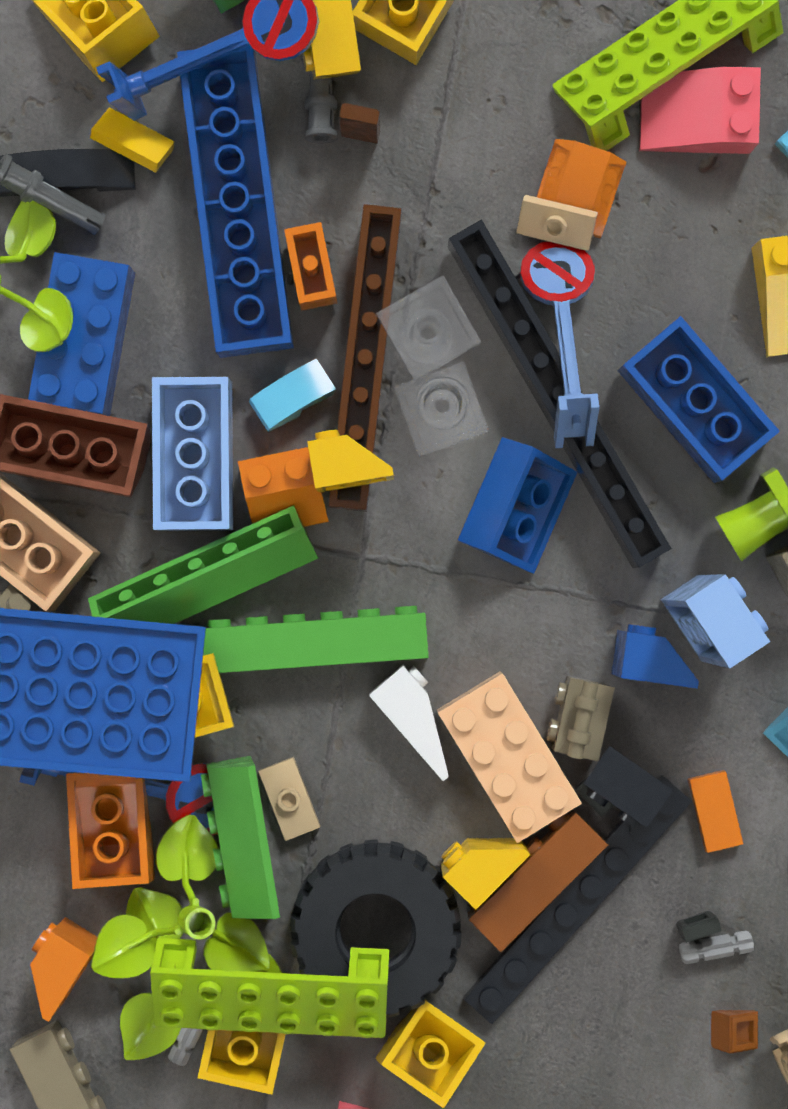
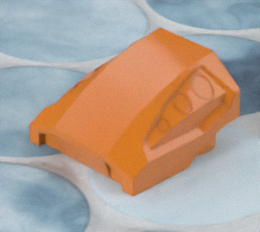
(582, 178)

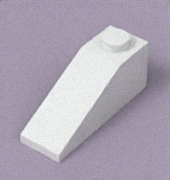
(410, 710)

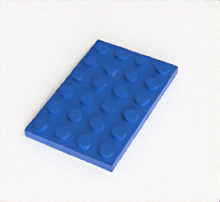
(99, 694)

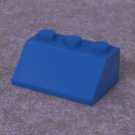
(517, 505)

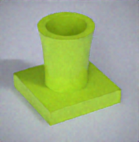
(758, 520)

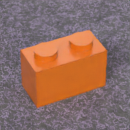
(310, 266)

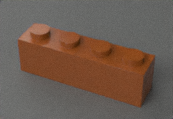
(538, 880)

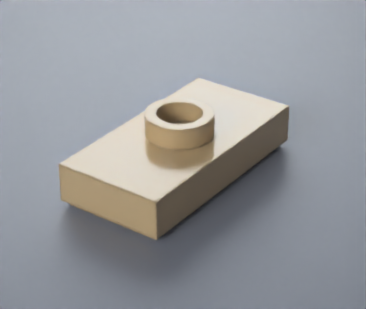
(556, 222)
(289, 798)

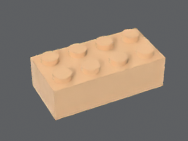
(38, 549)
(509, 756)

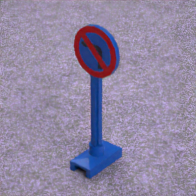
(271, 27)
(180, 797)

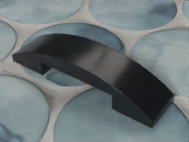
(78, 169)

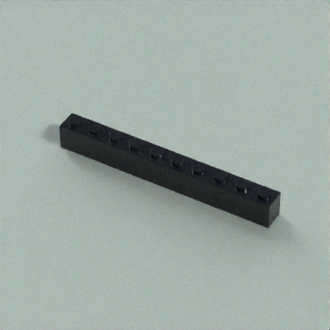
(541, 370)

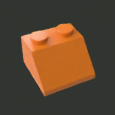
(280, 482)
(59, 963)

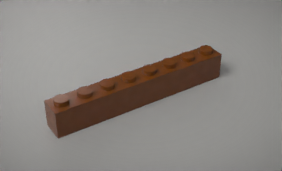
(367, 340)

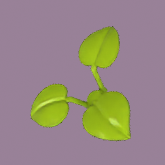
(51, 314)
(236, 943)
(137, 1025)

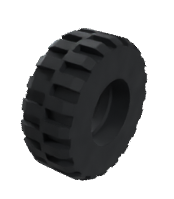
(386, 871)

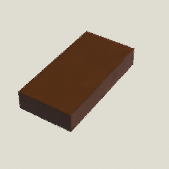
(360, 123)

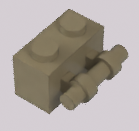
(580, 718)

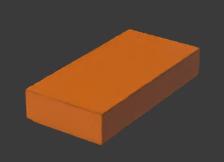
(715, 811)

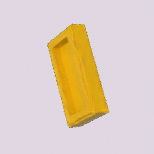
(132, 139)

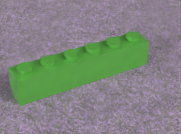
(211, 572)
(317, 642)

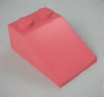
(703, 112)

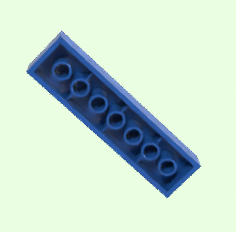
(236, 206)

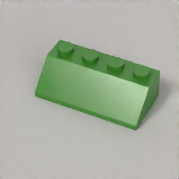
(242, 839)

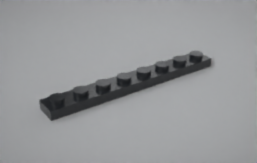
(569, 910)

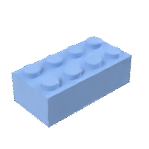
(192, 453)
(717, 619)

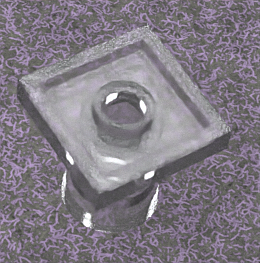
(433, 308)
(437, 430)

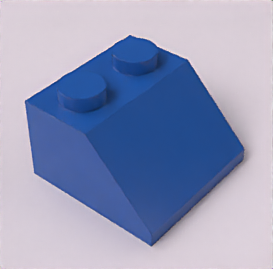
(649, 658)

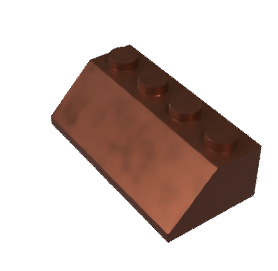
(72, 446)

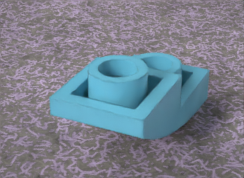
(292, 394)

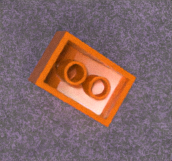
(109, 831)

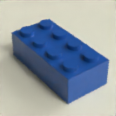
(86, 365)
(698, 400)

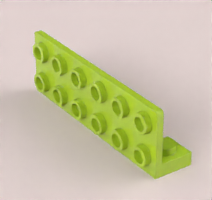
(657, 53)
(269, 1000)

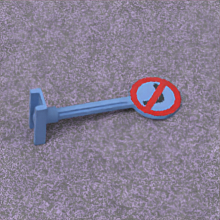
(558, 278)

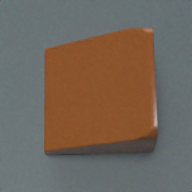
(734, 1030)

